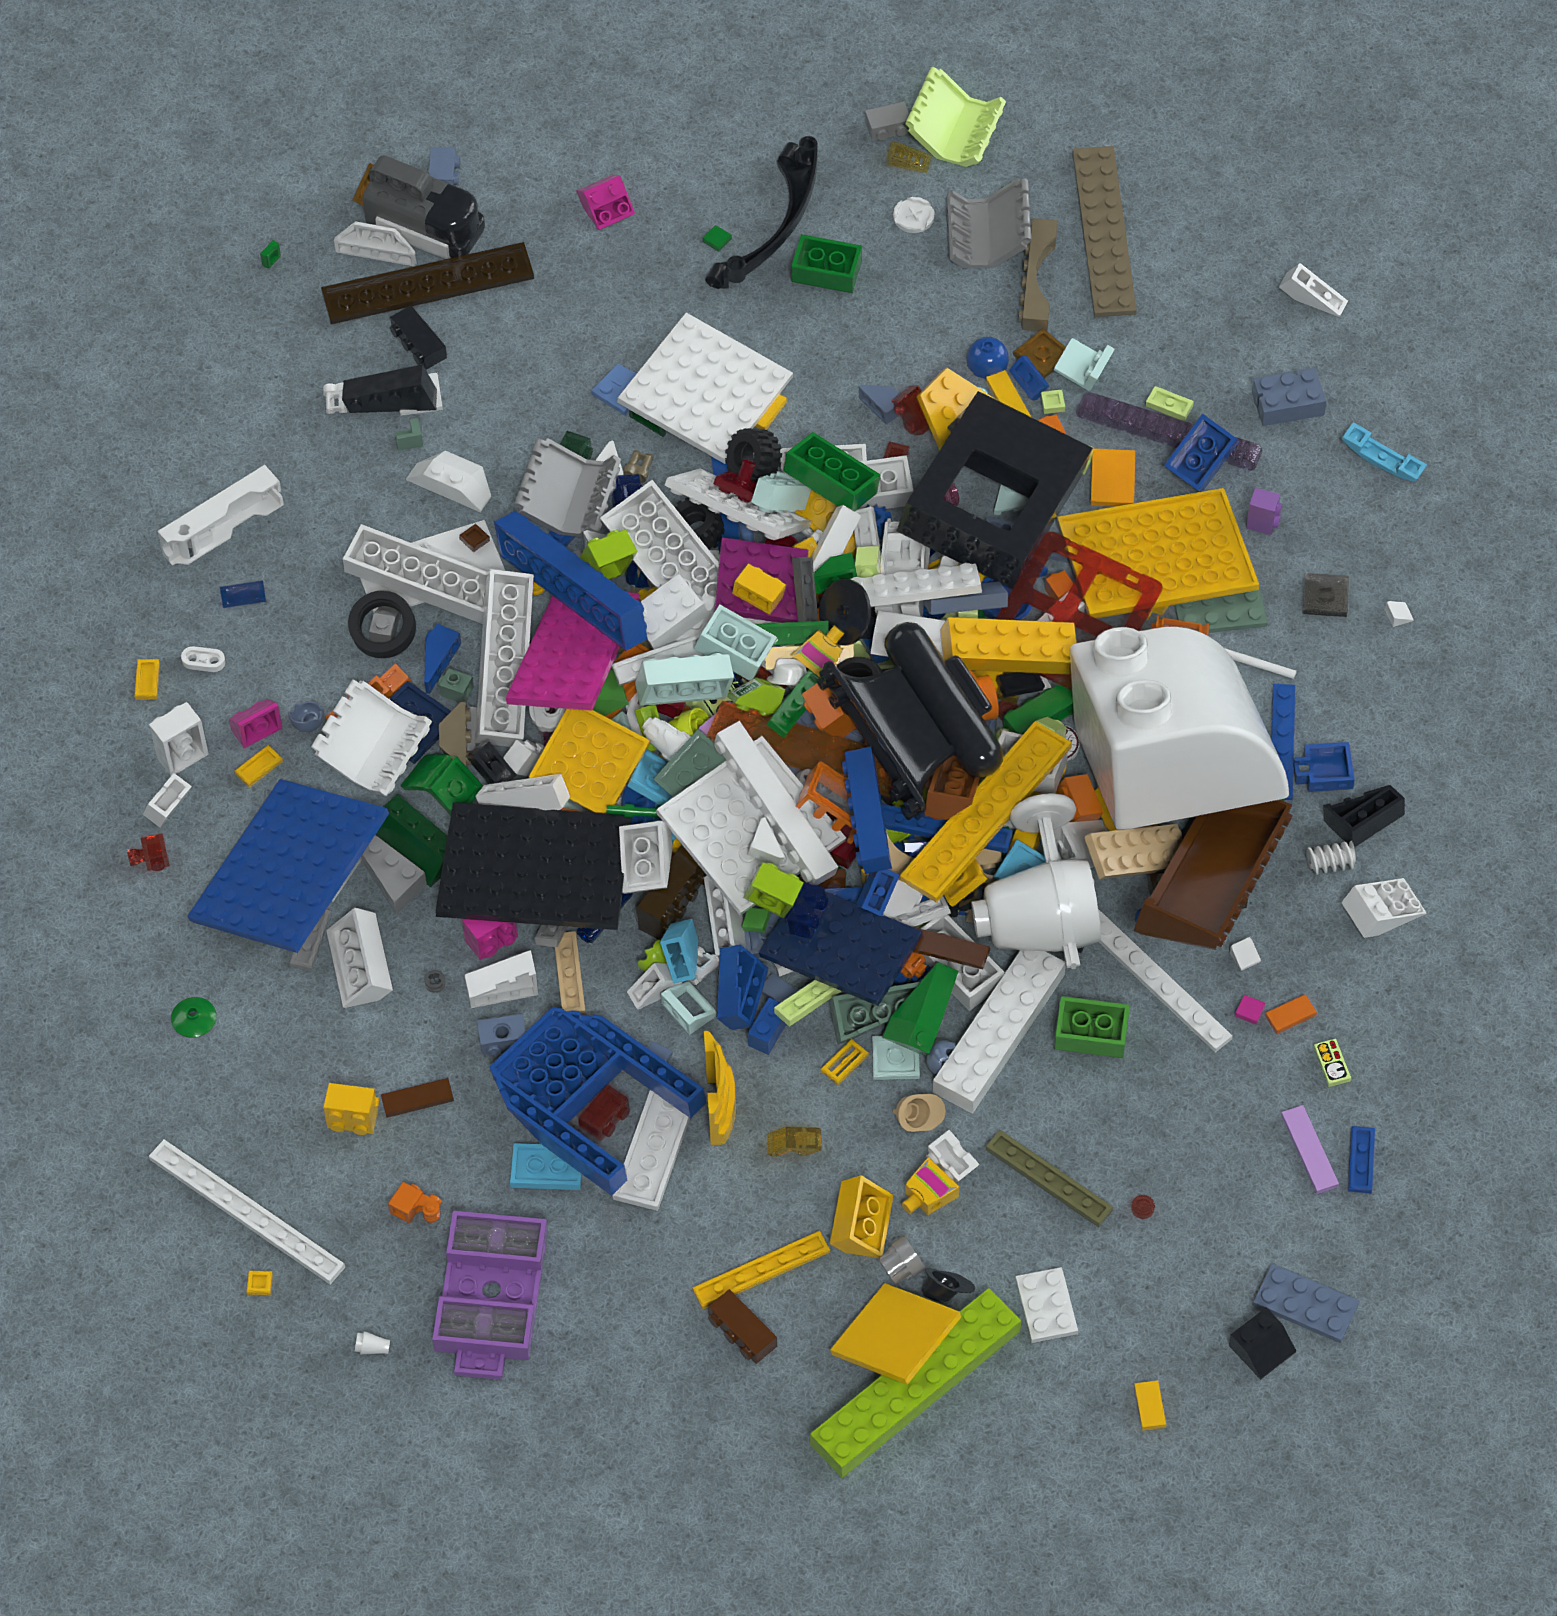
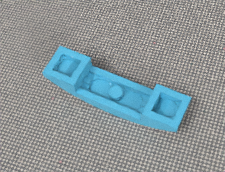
(1381, 456)

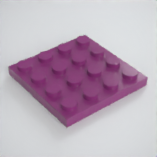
(772, 560)

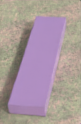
(1309, 1149)

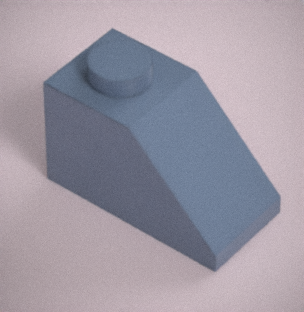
(879, 401)

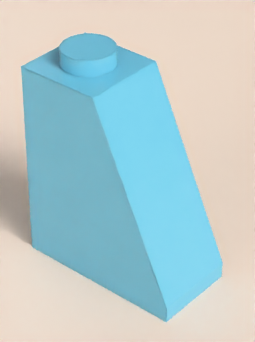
(681, 950)

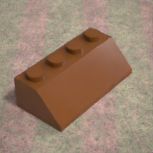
(950, 790)

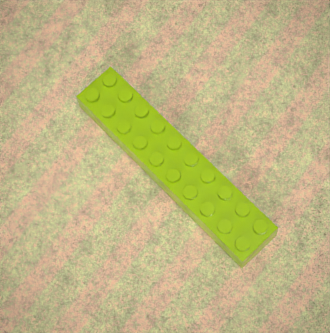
(891, 1405)

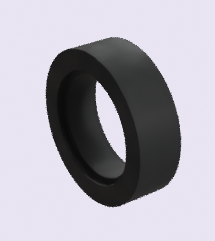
(364, 606)

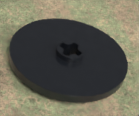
(853, 598)

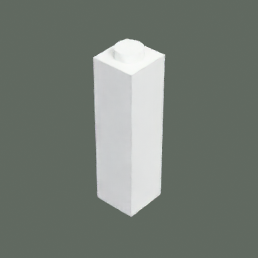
(835, 535)

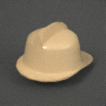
(920, 1112)

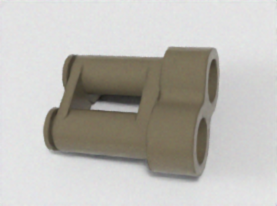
(633, 468)

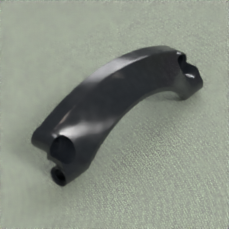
(799, 170)

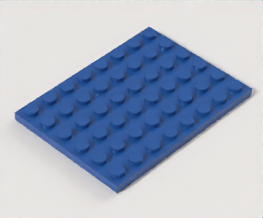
(288, 865)

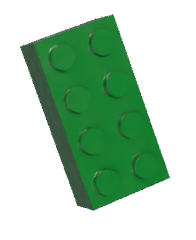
(831, 472)

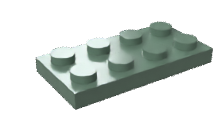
(1226, 612)

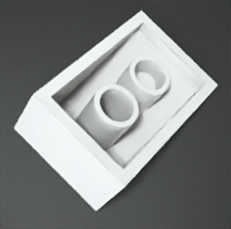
(645, 856)

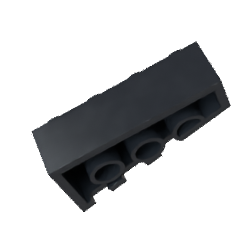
(391, 391)

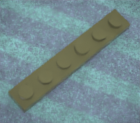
(1049, 1178)

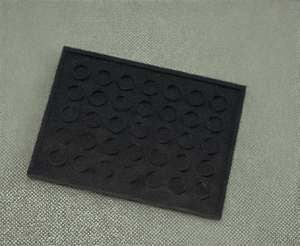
(532, 866)

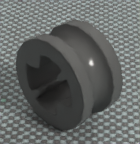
(434, 974)

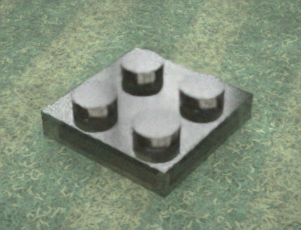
(1326, 595)

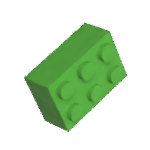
(1092, 1027)

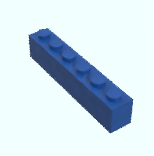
(868, 810)

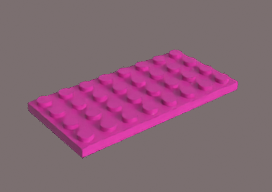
(564, 662)

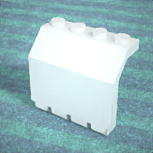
(370, 738)

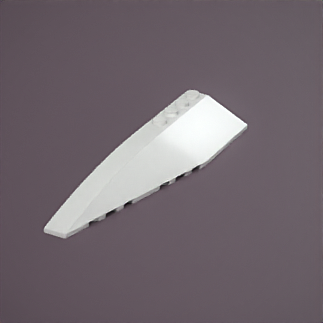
(665, 542)

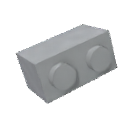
(887, 121)

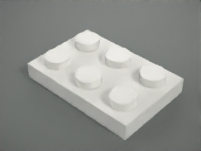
(1046, 1305)

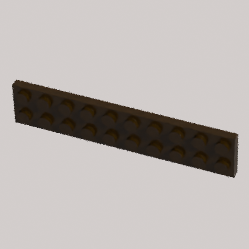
(427, 283)

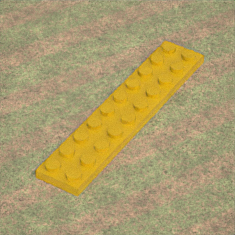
(975, 826)

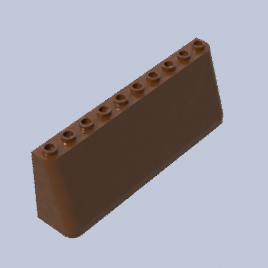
(1213, 874)

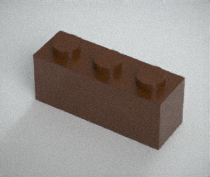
(742, 1327)

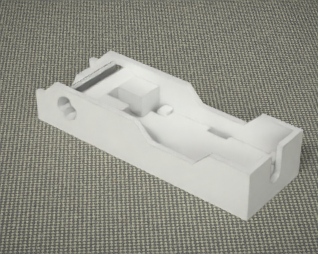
(214, 519)
(904, 555)

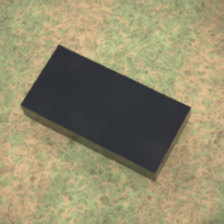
(1019, 683)

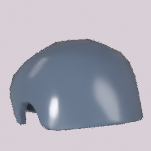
(311, 712)
(939, 1053)

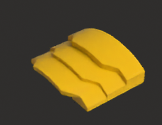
(723, 1102)

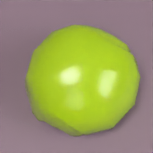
(654, 955)

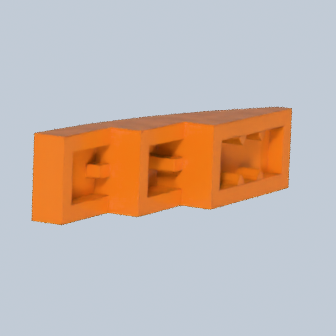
(387, 684)

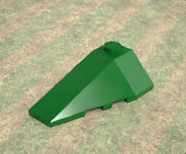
(920, 1015)

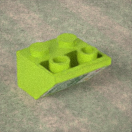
(759, 695)

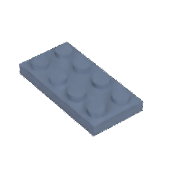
(1306, 1303)

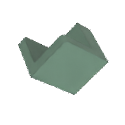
(409, 438)

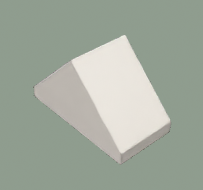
(765, 845)

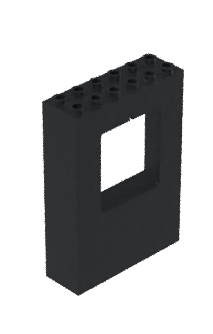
(1013, 453)

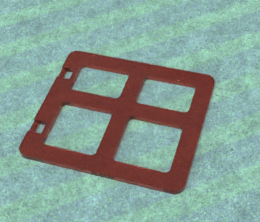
(1067, 610)

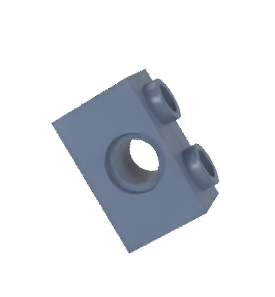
(491, 1029)

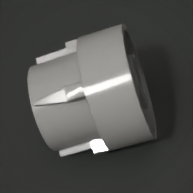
(901, 1261)

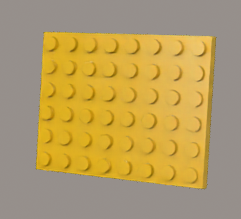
(1178, 540)

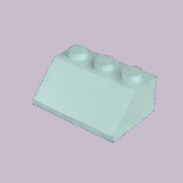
(739, 638)

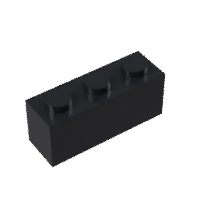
(417, 337)

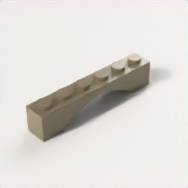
(1036, 307)

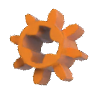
(914, 966)

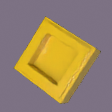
(259, 1283)

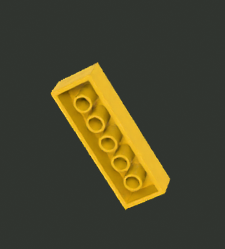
(1009, 644)

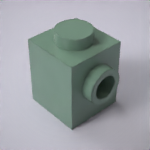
(455, 685)

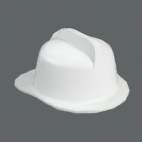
(787, 672)

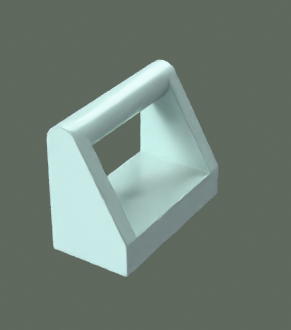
(680, 1013)

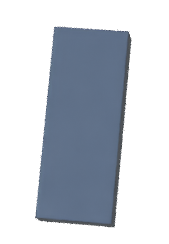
(992, 596)

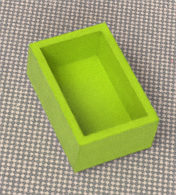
(610, 554)

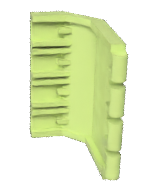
(952, 122)

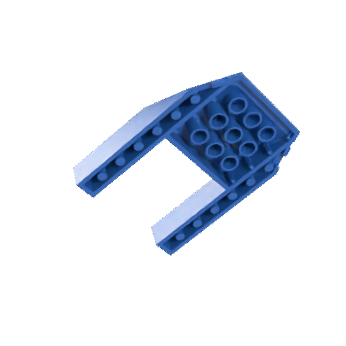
(563, 1067)

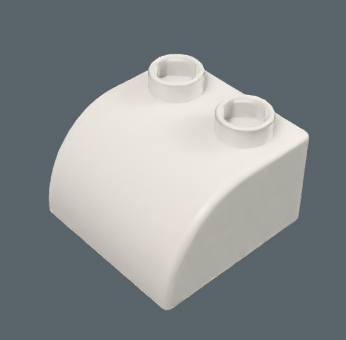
(1170, 727)

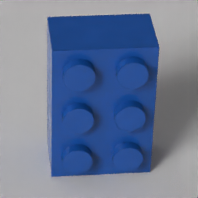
(1201, 453)

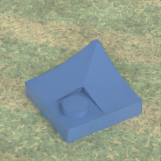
(612, 386)

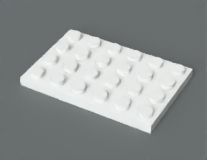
(700, 488)

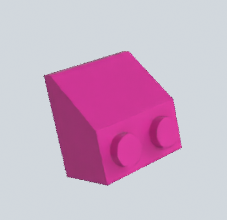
(256, 722)

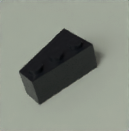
(1365, 815)

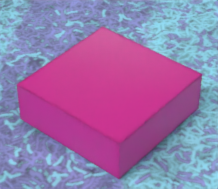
(1250, 1009)

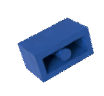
(877, 891)
(766, 1028)

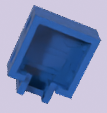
(1329, 767)

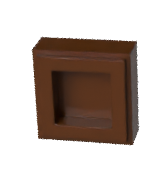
(474, 538)

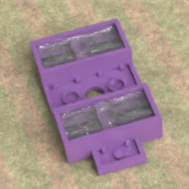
(484, 1328)

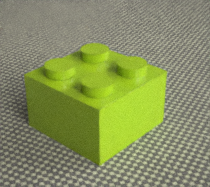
(773, 889)

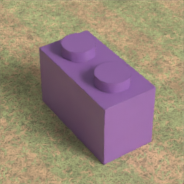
(1264, 511)

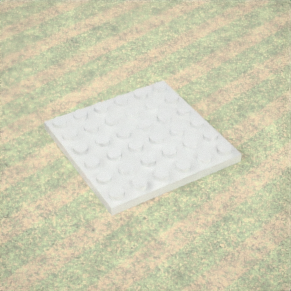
(704, 386)
(719, 823)

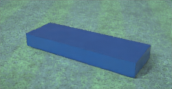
(1361, 1159)

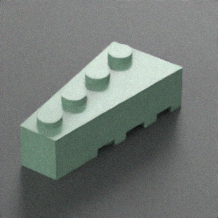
(856, 1017)

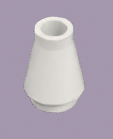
(371, 1344)

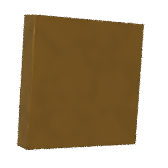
(1042, 351)

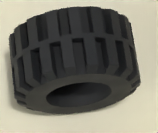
(755, 441)
(713, 527)

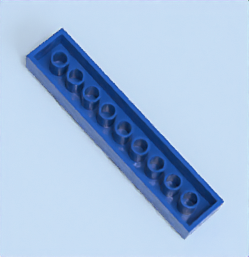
(571, 580)

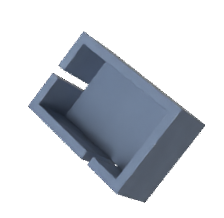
(1289, 396)

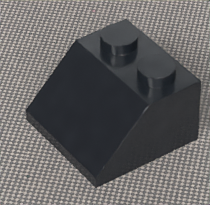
(1262, 1343)

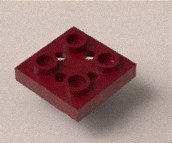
(738, 483)

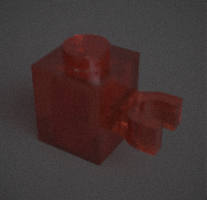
(152, 852)

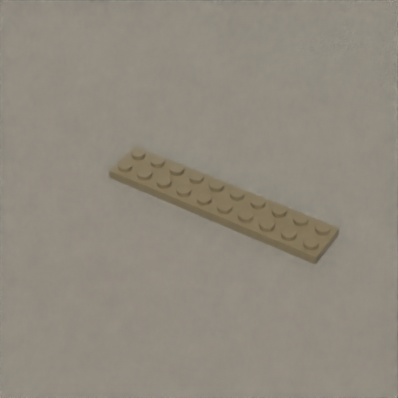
(1104, 231)

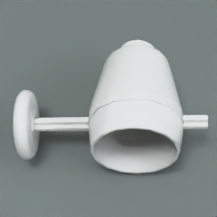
(1047, 904)

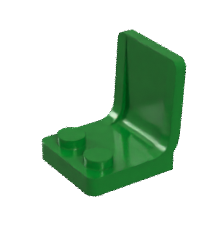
(444, 779)

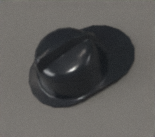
(945, 1285)

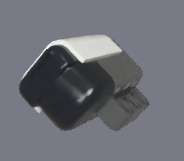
(422, 208)

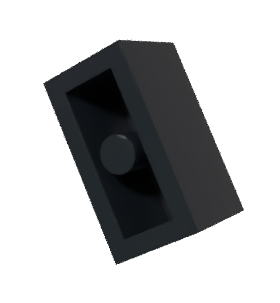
(490, 764)

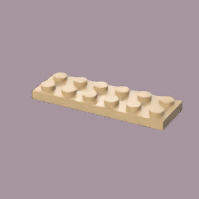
(1133, 850)

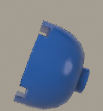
(987, 357)

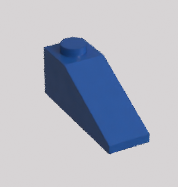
(440, 648)

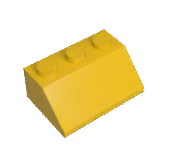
(861, 1217)

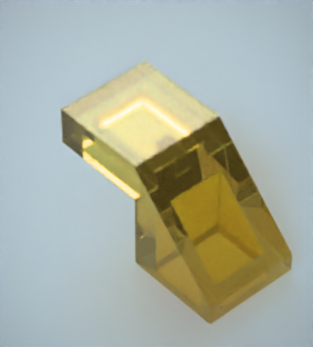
(796, 1139)

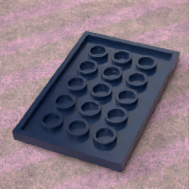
(848, 950)

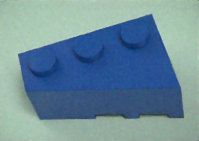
(739, 986)

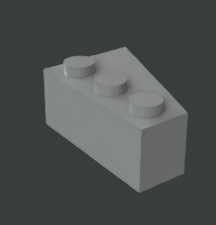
(393, 873)

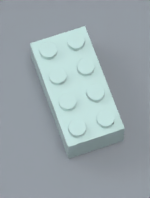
(684, 679)

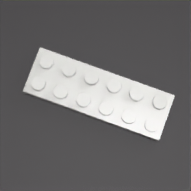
(921, 584)
(652, 1153)

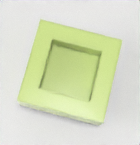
(1053, 401)

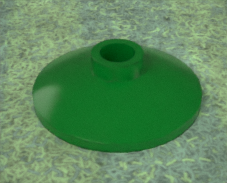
(194, 1025)

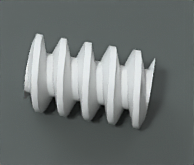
(1331, 857)

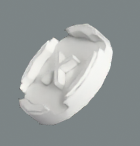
(913, 215)

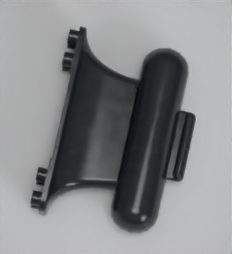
(917, 714)

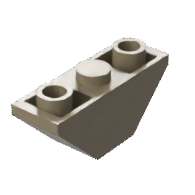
(454, 733)

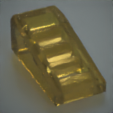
(900, 162)

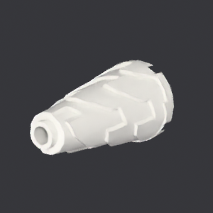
(664, 737)

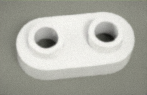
(203, 657)

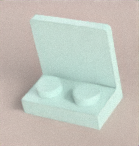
(1082, 363)

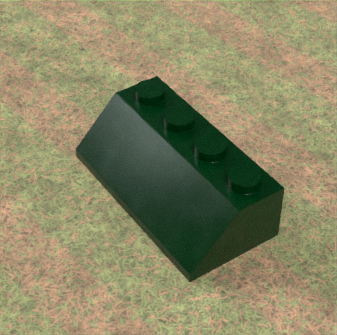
(414, 838)

